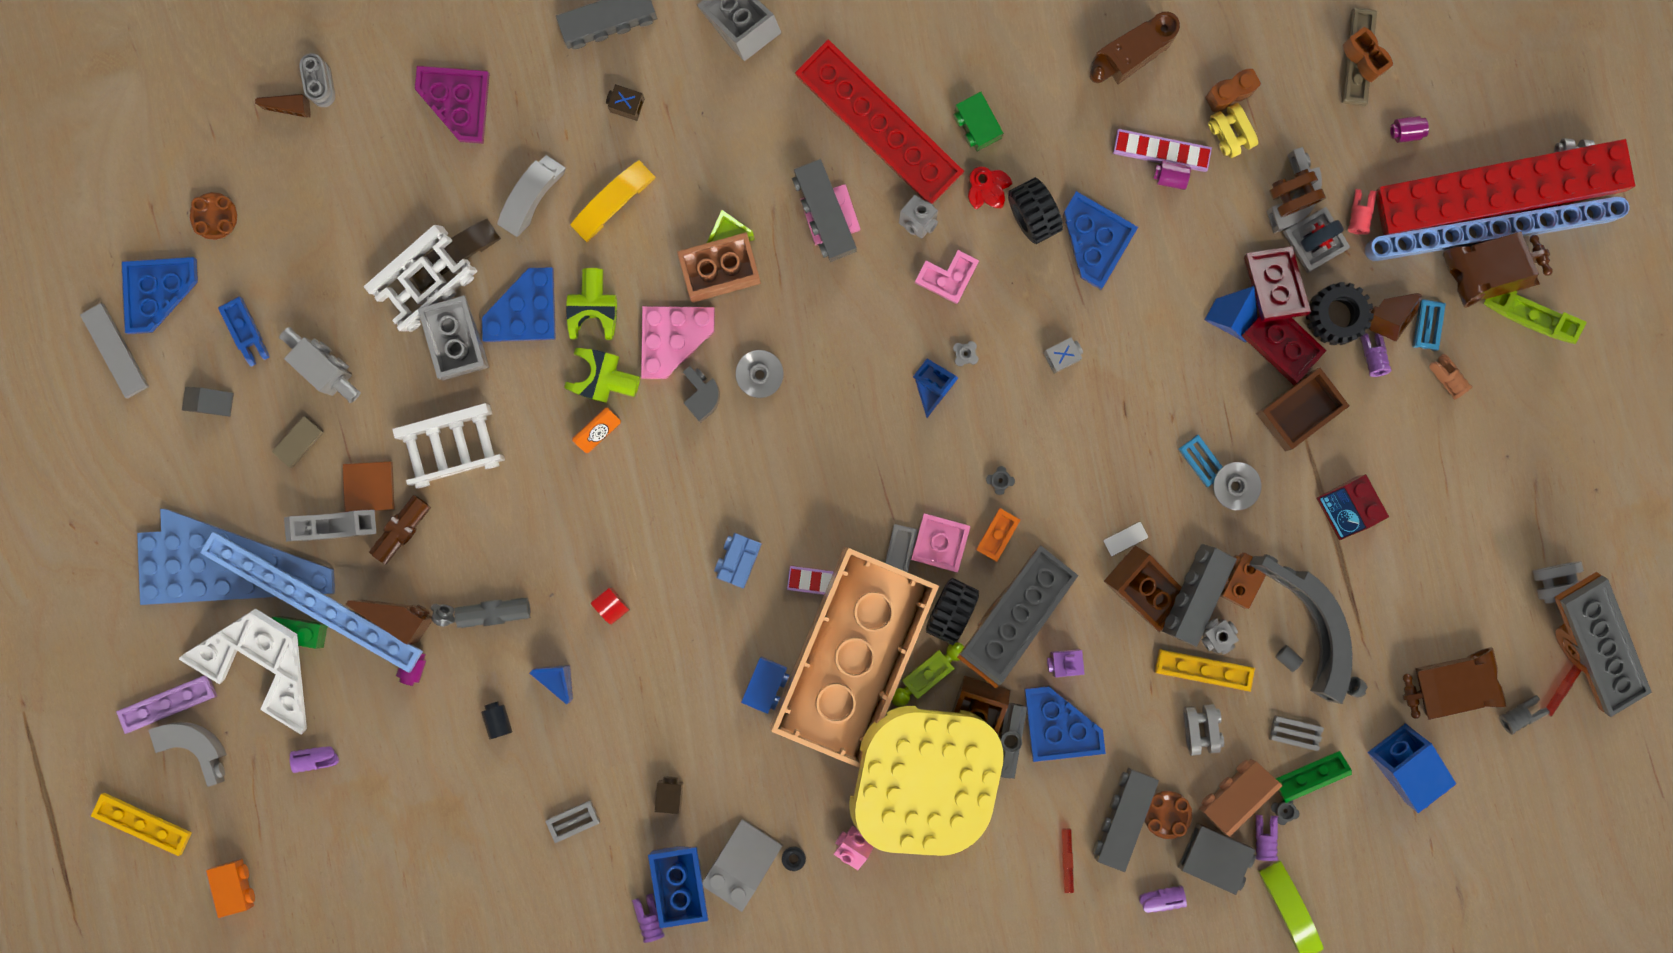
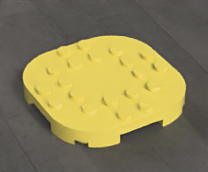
(926, 781)

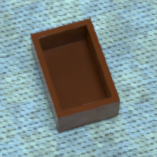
(1302, 409)

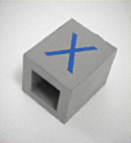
(1063, 355)

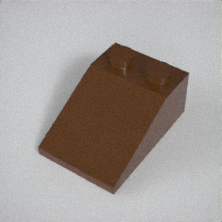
(1144, 586)
(400, 620)
(983, 700)

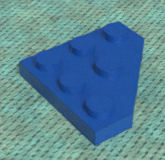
(1096, 238)
(154, 290)
(524, 310)
(1059, 728)

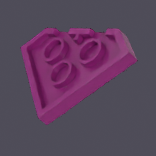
(457, 99)

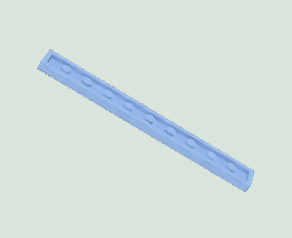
(310, 601)

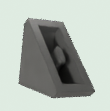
(207, 401)

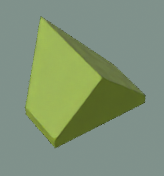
(728, 226)

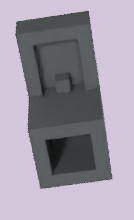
(707, 397)

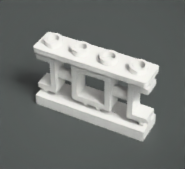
(408, 264)

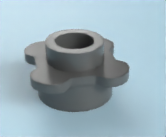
(1007, 480)
(442, 614)
(1283, 818)

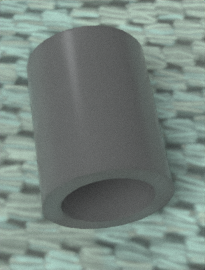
(1289, 658)

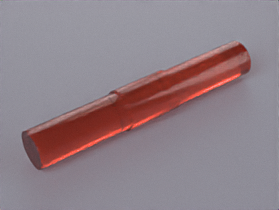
(1563, 690)
(1067, 856)

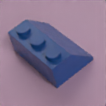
(678, 886)

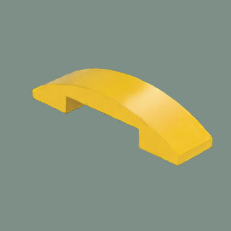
(611, 199)

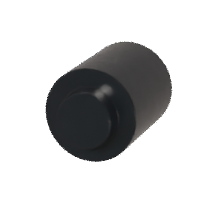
(496, 720)

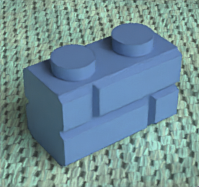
(738, 560)

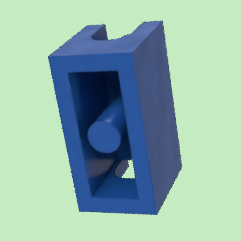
(764, 685)

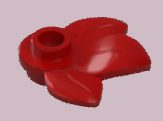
(990, 190)

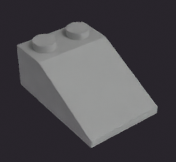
(742, 24)
(453, 338)
(741, 865)

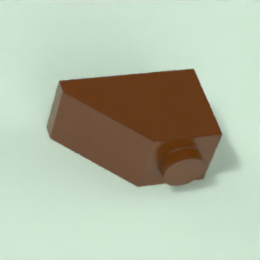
(1394, 315)

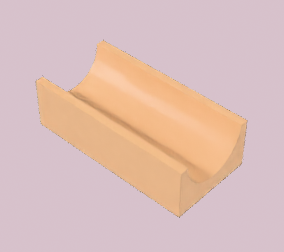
(853, 656)

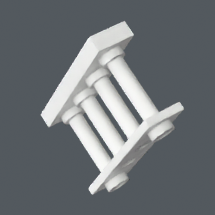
(432, 429)

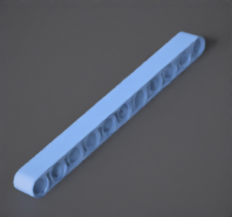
(1506, 223)

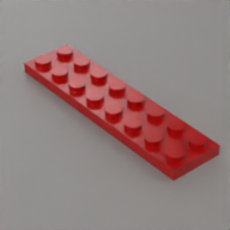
(879, 122)

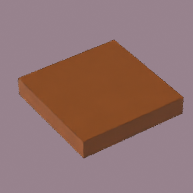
(368, 486)

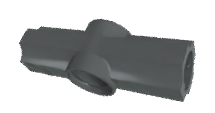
(492, 612)
(1012, 725)

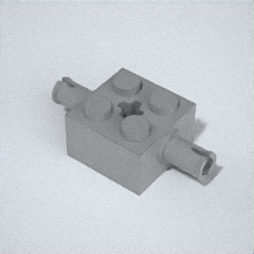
(318, 366)

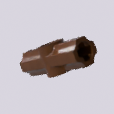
(399, 529)

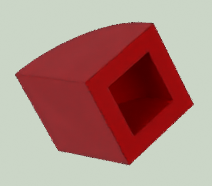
(610, 606)

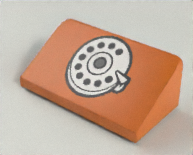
(596, 430)

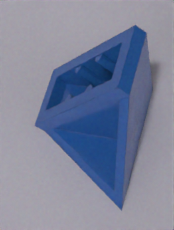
(1234, 312)
(933, 384)
(557, 680)

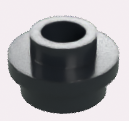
(790, 865)

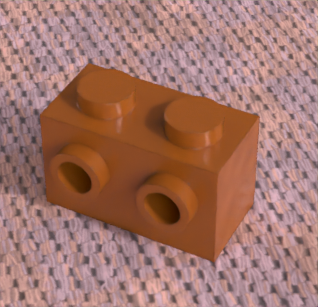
(1243, 582)

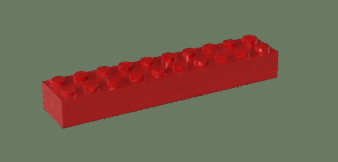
(1506, 188)

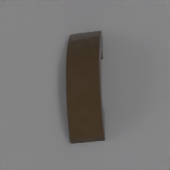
(462, 247)

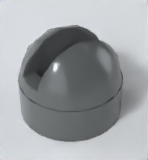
(1361, 684)

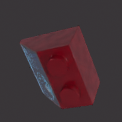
(1352, 507)

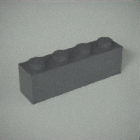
(603, 19)
(824, 210)
(1199, 594)
(1126, 819)

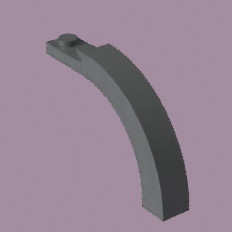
(1332, 628)

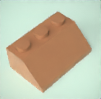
(719, 267)
(1239, 796)

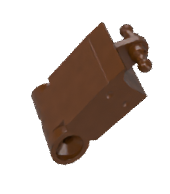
(1135, 48)
(1496, 267)
(1456, 686)

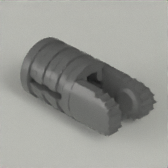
(1520, 716)

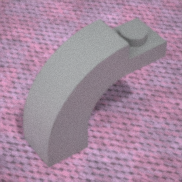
(1299, 161)
(527, 194)
(330, 525)
(198, 741)

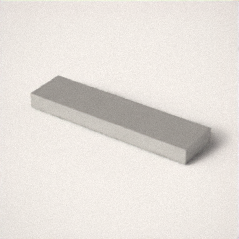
(114, 350)

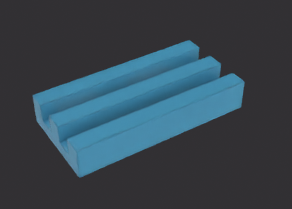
(1420, 322)
(1197, 439)

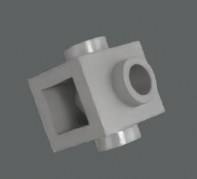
(918, 217)
(1212, 631)

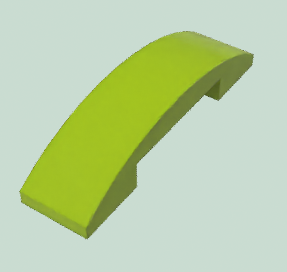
(1537, 317)
(1291, 908)

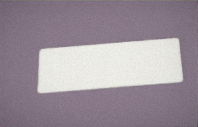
(1125, 538)

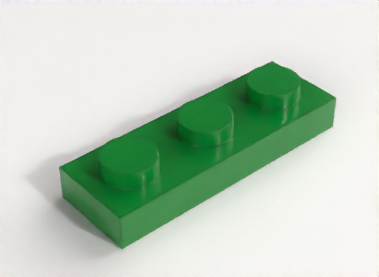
(1313, 776)

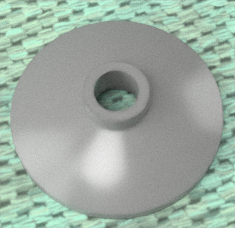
(759, 361)
(1248, 489)

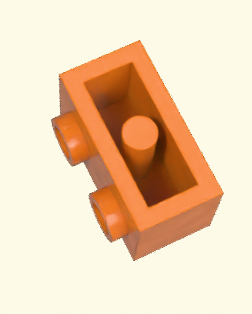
(230, 888)

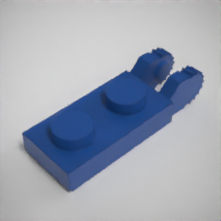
(243, 329)

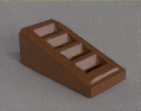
(287, 104)

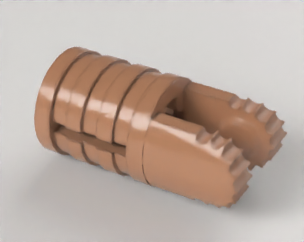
(1450, 376)

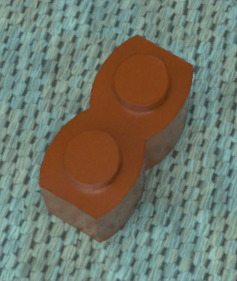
(1367, 54)
(1233, 90)

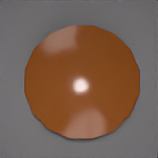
(213, 215)
(1169, 815)

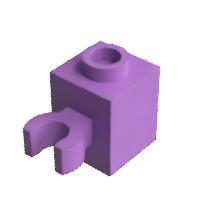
(1066, 663)

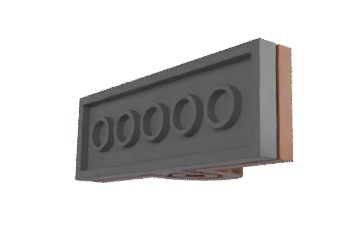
(1017, 616)
(1600, 644)

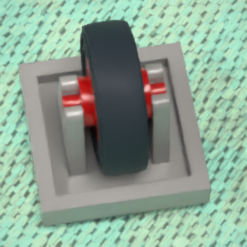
(1317, 239)

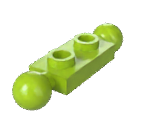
(927, 674)

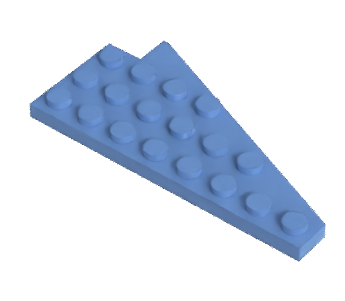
(178, 573)

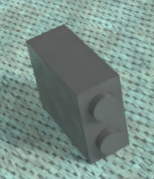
(1217, 859)

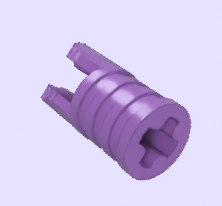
(1376, 357)
(312, 759)
(1267, 843)
(1164, 899)
(648, 923)

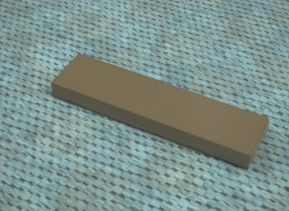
(1355, 86)

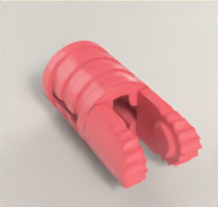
(1361, 215)

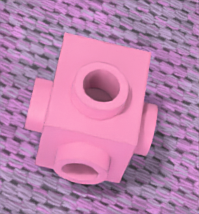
(853, 848)

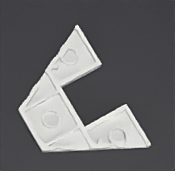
(269, 646)

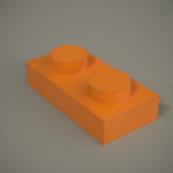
(998, 534)

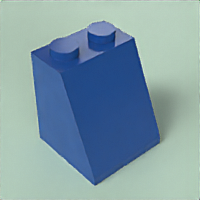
(1412, 767)

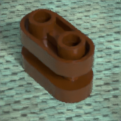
(1302, 180)

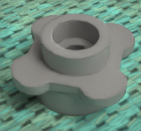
(970, 358)

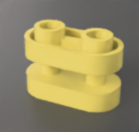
(1220, 126)

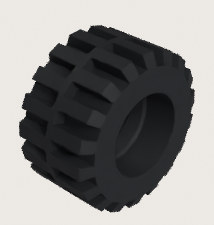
(1035, 210)
(1356, 304)
(952, 611)

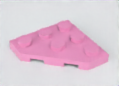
(672, 336)

